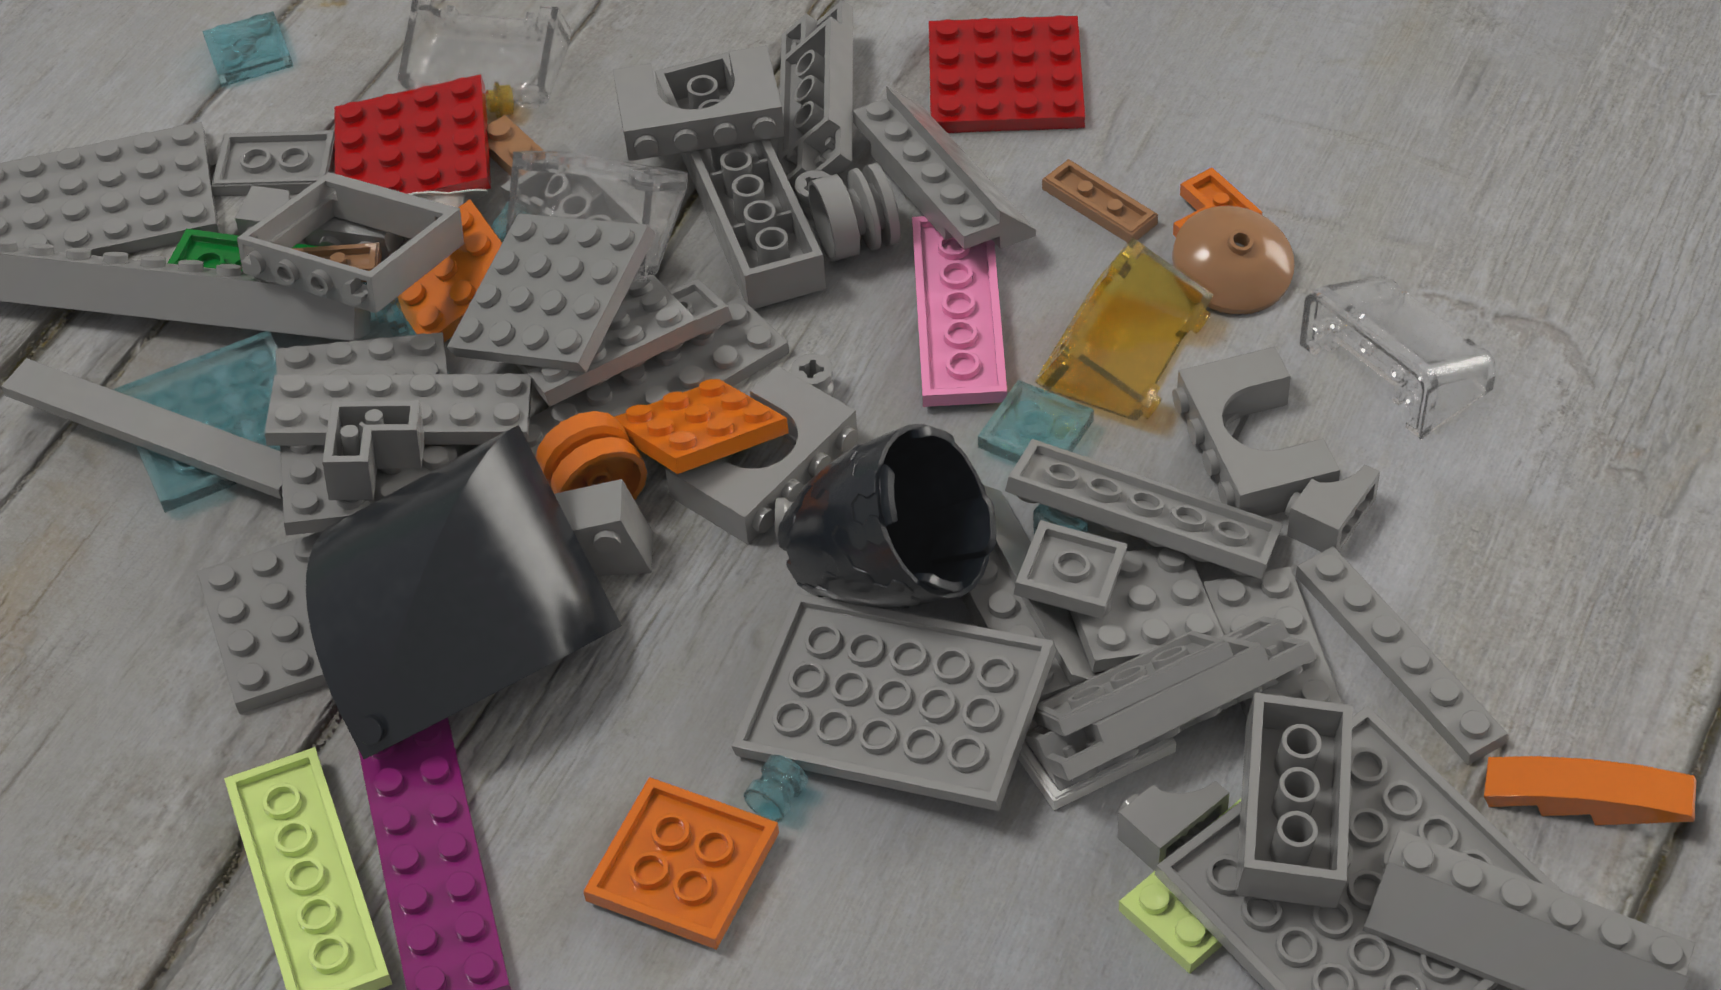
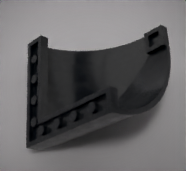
(449, 593)

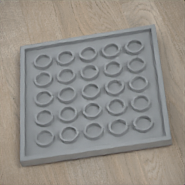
(1323, 946)

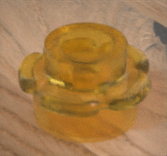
(500, 100)

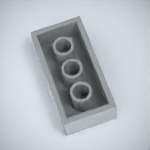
(1295, 801)

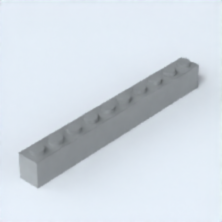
(170, 292)

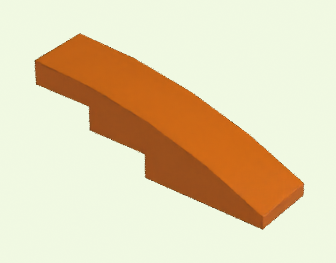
(1604, 789)

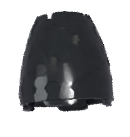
(892, 523)

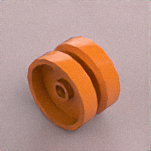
(589, 452)

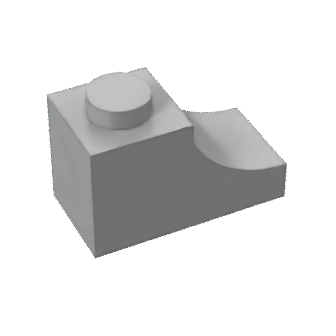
(1331, 511)
(1163, 821)

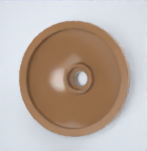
(1237, 276)

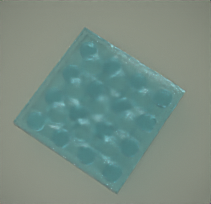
(219, 389)

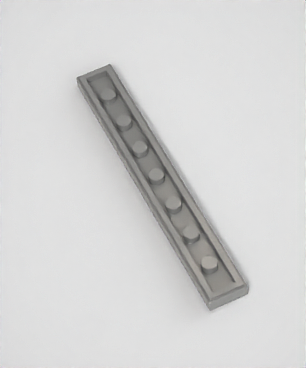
(147, 426)

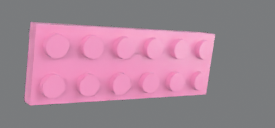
(958, 320)

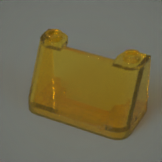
(1126, 334)

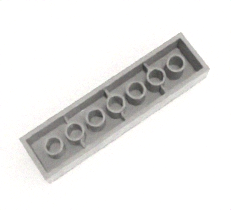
(746, 196)

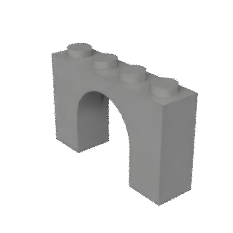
(744, 116)
(1247, 477)
(745, 498)

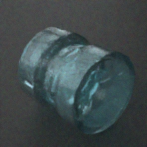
(776, 787)

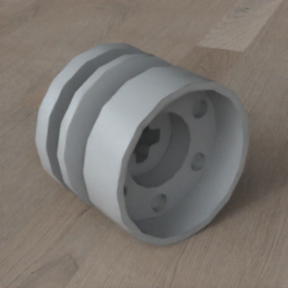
(862, 209)

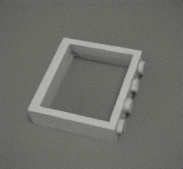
(431, 225)

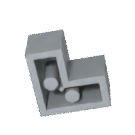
(369, 438)

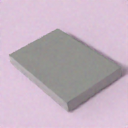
(273, 161)

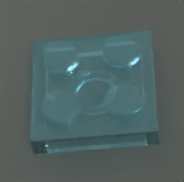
(247, 48)
(1036, 415)

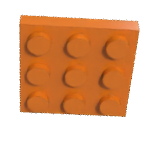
(445, 292)
(700, 425)
(682, 862)

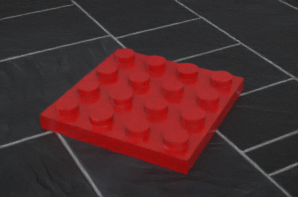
(1006, 74)
(417, 138)

